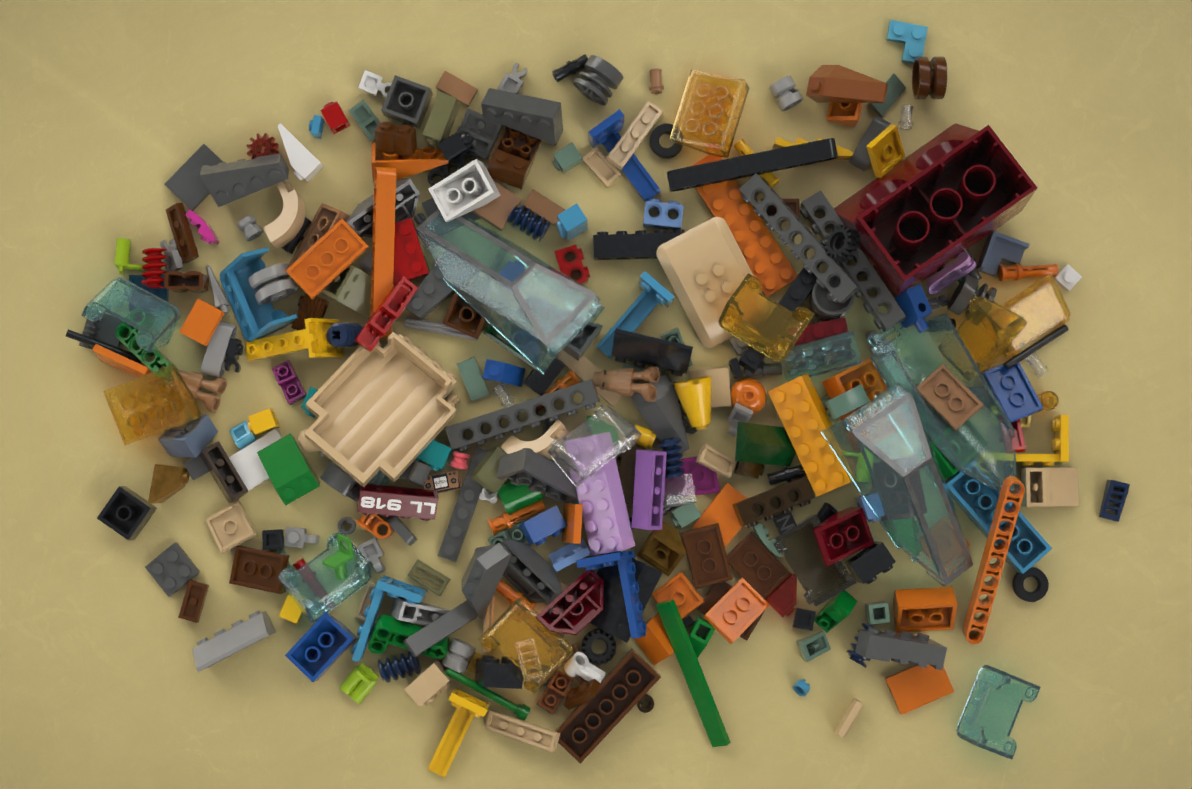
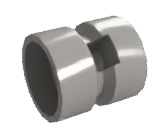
(786, 93)
(458, 655)

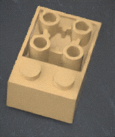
(1050, 487)

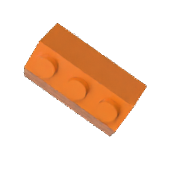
(924, 609)

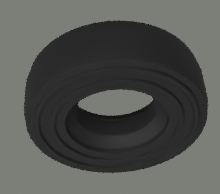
(657, 148)
(1041, 589)

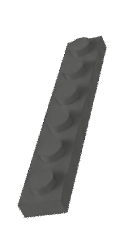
(462, 512)

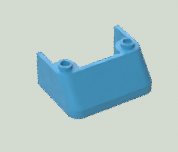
(252, 318)

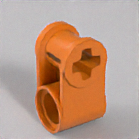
(372, 524)

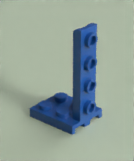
(607, 135)
(629, 585)

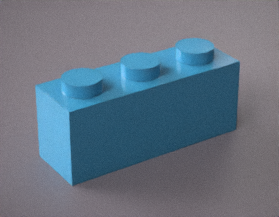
(571, 222)

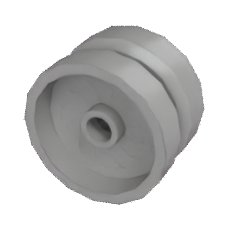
(272, 284)

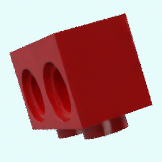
(569, 267)

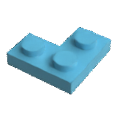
(911, 35)

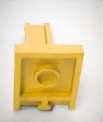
(312, 338)
(1059, 445)
(466, 708)

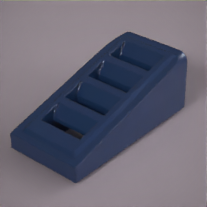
(1110, 484)

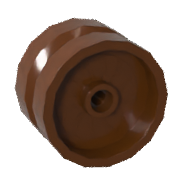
(929, 77)

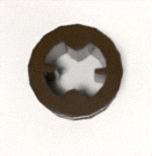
(644, 709)

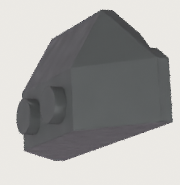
(406, 202)
(531, 573)
(484, 576)

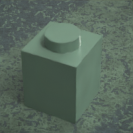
(567, 158)
(685, 515)
(877, 612)

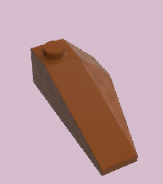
(844, 85)

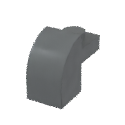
(341, 481)

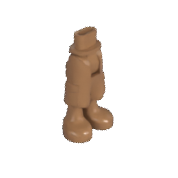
(624, 379)
(196, 381)

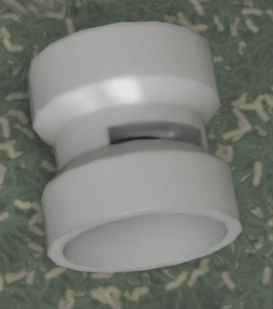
(250, 228)

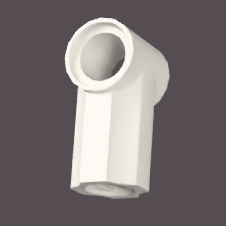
(580, 665)

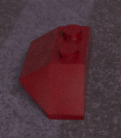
(575, 605)

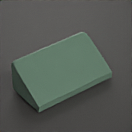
(894, 90)

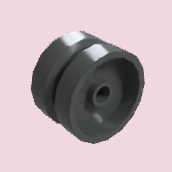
(824, 306)

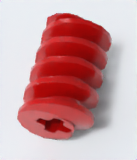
(153, 268)

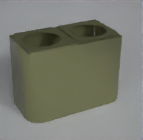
(486, 471)

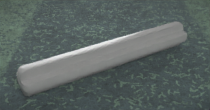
(434, 327)

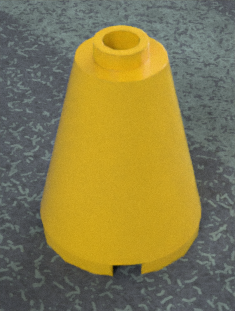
(696, 400)

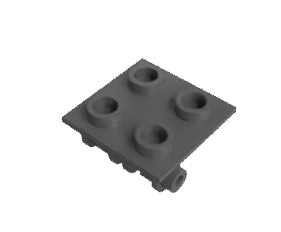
(102, 330)

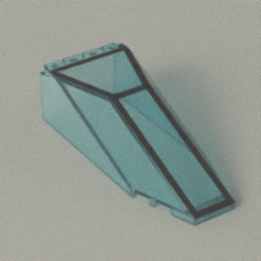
(510, 287)
(902, 481)

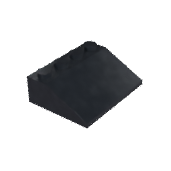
(651, 351)
(614, 615)

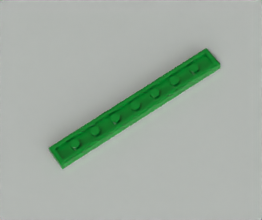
(693, 673)

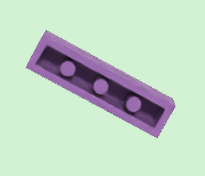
(649, 489)

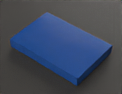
(1013, 391)

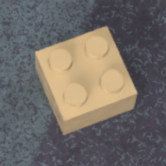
(429, 682)

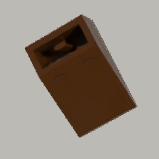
(513, 157)

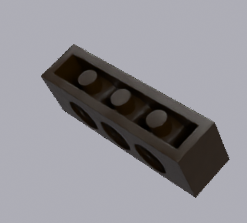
(803, 495)

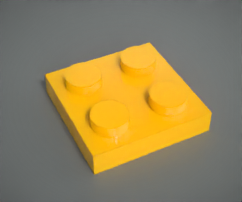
(885, 151)

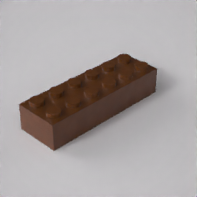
(613, 700)

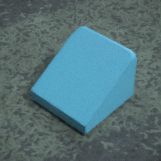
(242, 435)

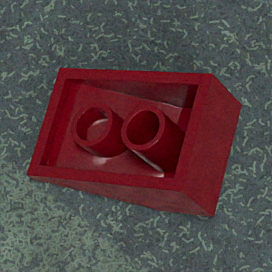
(843, 535)

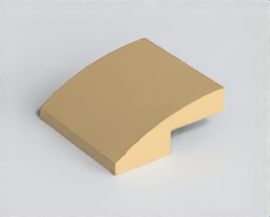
(720, 385)

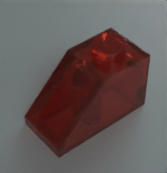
(784, 596)

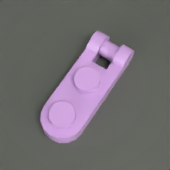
(950, 273)

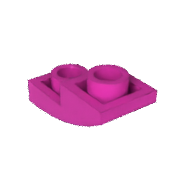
(205, 230)

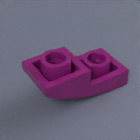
(289, 382)

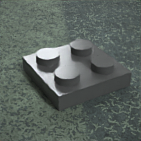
(172, 569)

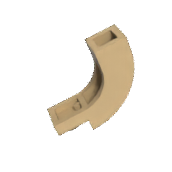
(291, 218)
(541, 445)

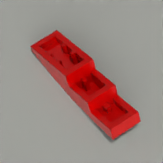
(386, 313)

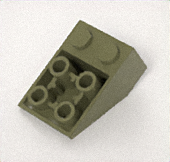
(352, 290)

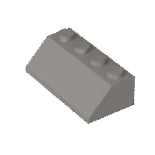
(232, 641)

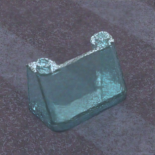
(137, 307)
(315, 585)
(994, 709)

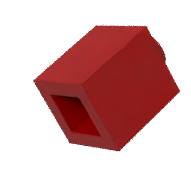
(335, 117)

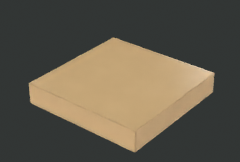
(230, 527)

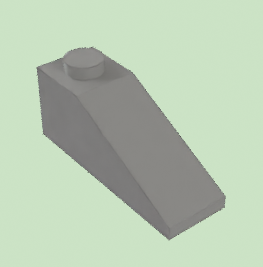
(416, 613)

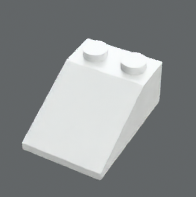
(464, 191)

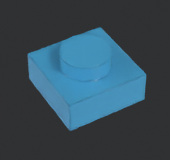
(316, 126)

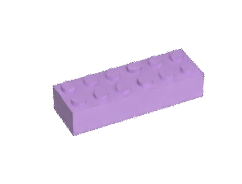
(605, 511)

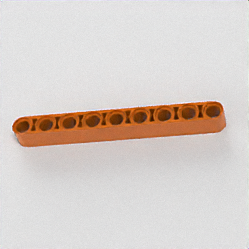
(383, 237)
(993, 551)

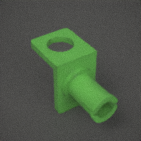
(338, 560)

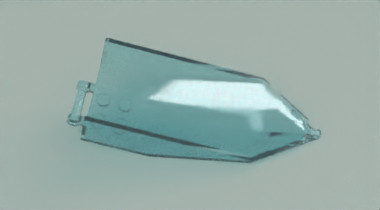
(984, 441)

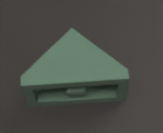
(813, 646)

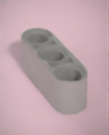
(217, 349)

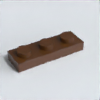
(182, 232)

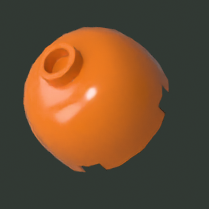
(749, 394)

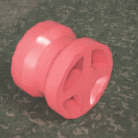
(459, 460)

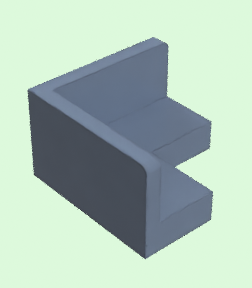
(999, 248)
(189, 439)

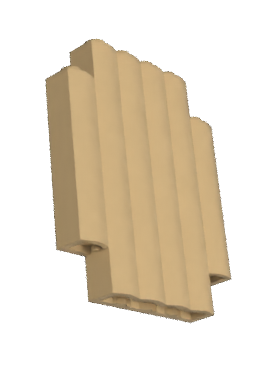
(381, 409)

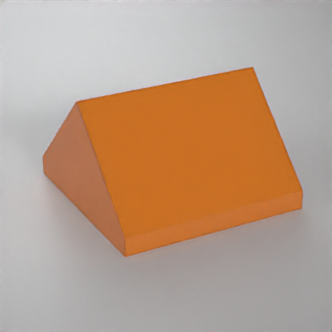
(844, 113)
(202, 322)
(656, 642)

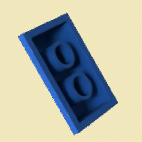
(321, 646)

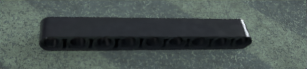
(750, 164)

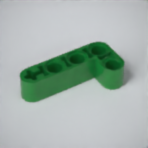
(145, 356)
(394, 632)

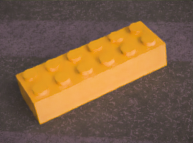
(803, 421)

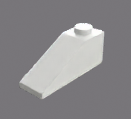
(303, 162)

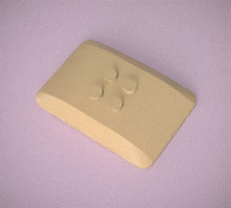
(704, 272)

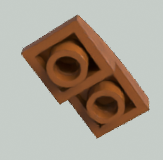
(555, 692)

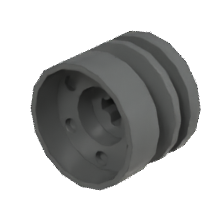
(600, 77)
(966, 291)

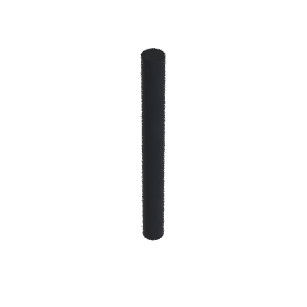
(91, 341)
(1036, 346)

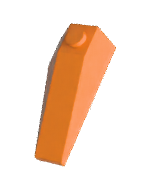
(405, 166)

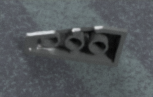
(663, 413)

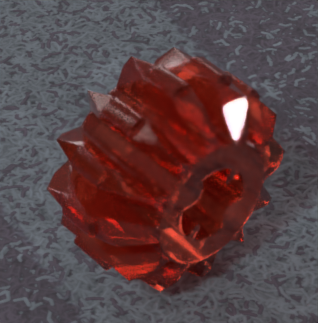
(257, 145)

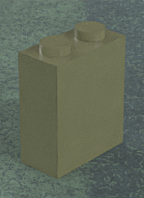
(440, 119)

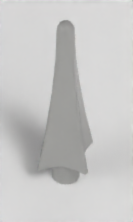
(220, 299)

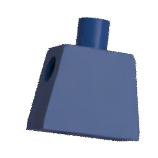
(915, 307)

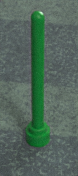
(519, 710)

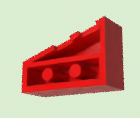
(408, 252)

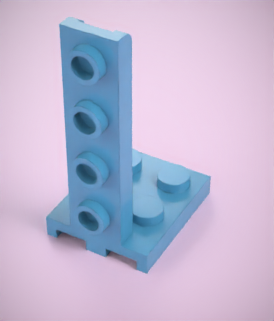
(639, 310)
(394, 589)

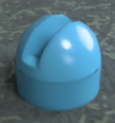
(801, 687)

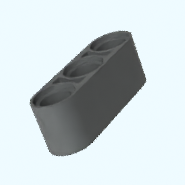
(860, 156)

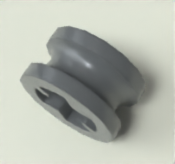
(349, 520)

